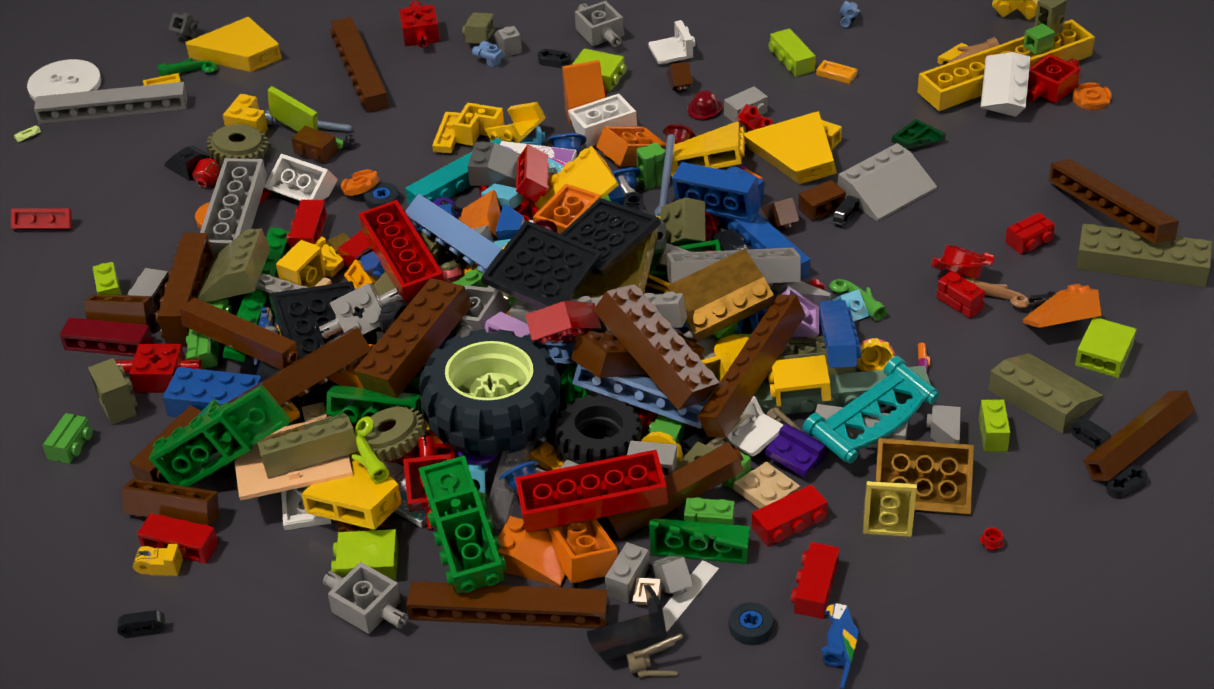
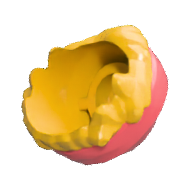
(874, 354)

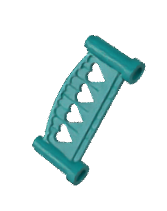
(899, 379)

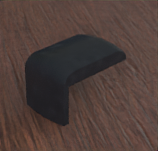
(631, 634)

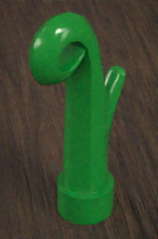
(186, 66)

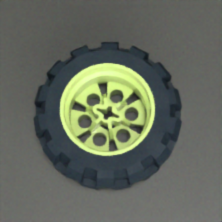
(490, 392)

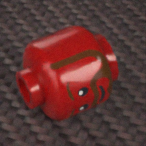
(206, 172)

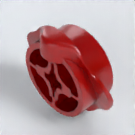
(962, 261)

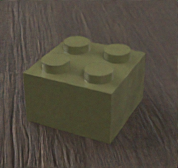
(684, 221)
(113, 390)

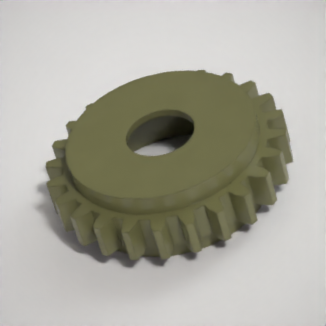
(222, 144)
(395, 432)

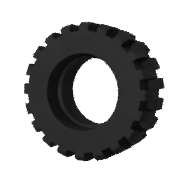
(595, 416)

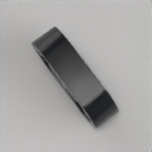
(554, 58)
(846, 210)
(1089, 433)
(1129, 485)
(141, 624)

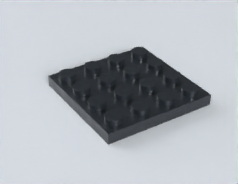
(611, 230)
(541, 266)
(304, 310)

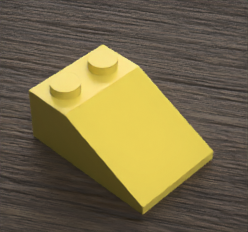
(889, 508)

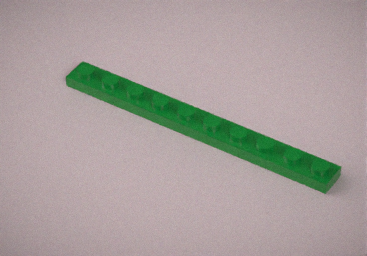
(254, 301)

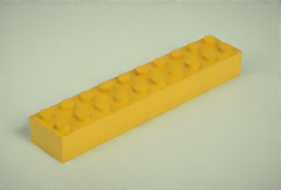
(964, 78)

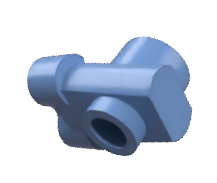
(849, 11)
(489, 52)

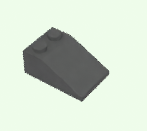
(492, 164)

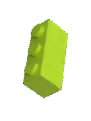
(792, 52)

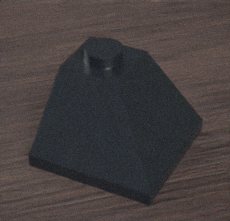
(186, 161)

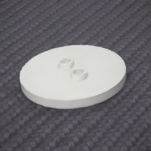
(64, 78)

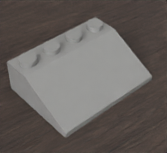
(886, 182)

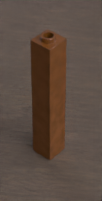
(239, 333)
(1138, 435)
(684, 483)

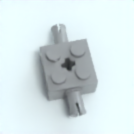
(599, 23)
(485, 305)
(348, 306)
(365, 598)

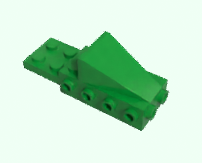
(217, 437)
(462, 526)

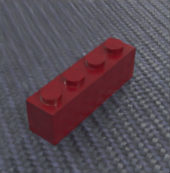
(104, 336)

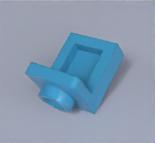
(538, 140)

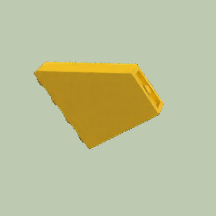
(236, 46)
(795, 148)
(712, 149)
(353, 498)

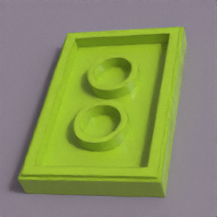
(290, 110)

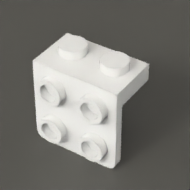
(674, 48)
(755, 431)

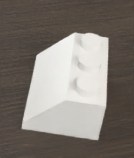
(1005, 83)
(607, 112)
(300, 179)

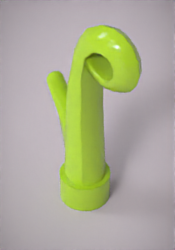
(376, 469)

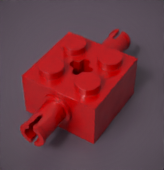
(419, 24)
(1052, 78)
(155, 366)
(415, 490)

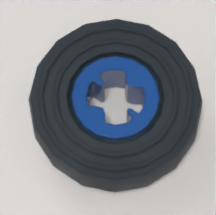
(381, 194)
(757, 615)

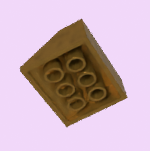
(723, 294)
(938, 469)

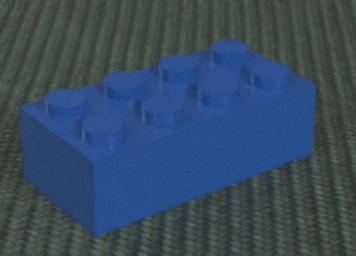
(724, 191)
(200, 387)

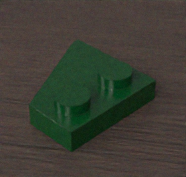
(917, 135)

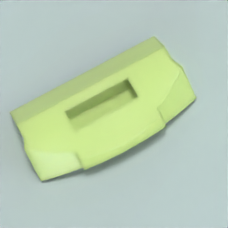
(27, 133)

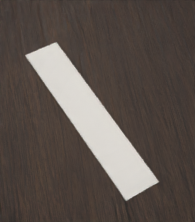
(679, 603)

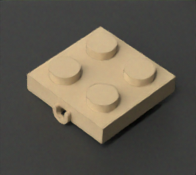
(765, 485)

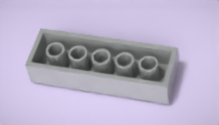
(234, 201)
(775, 264)

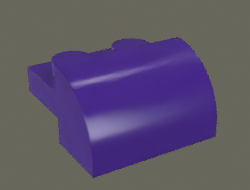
(797, 450)

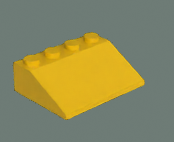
(586, 172)

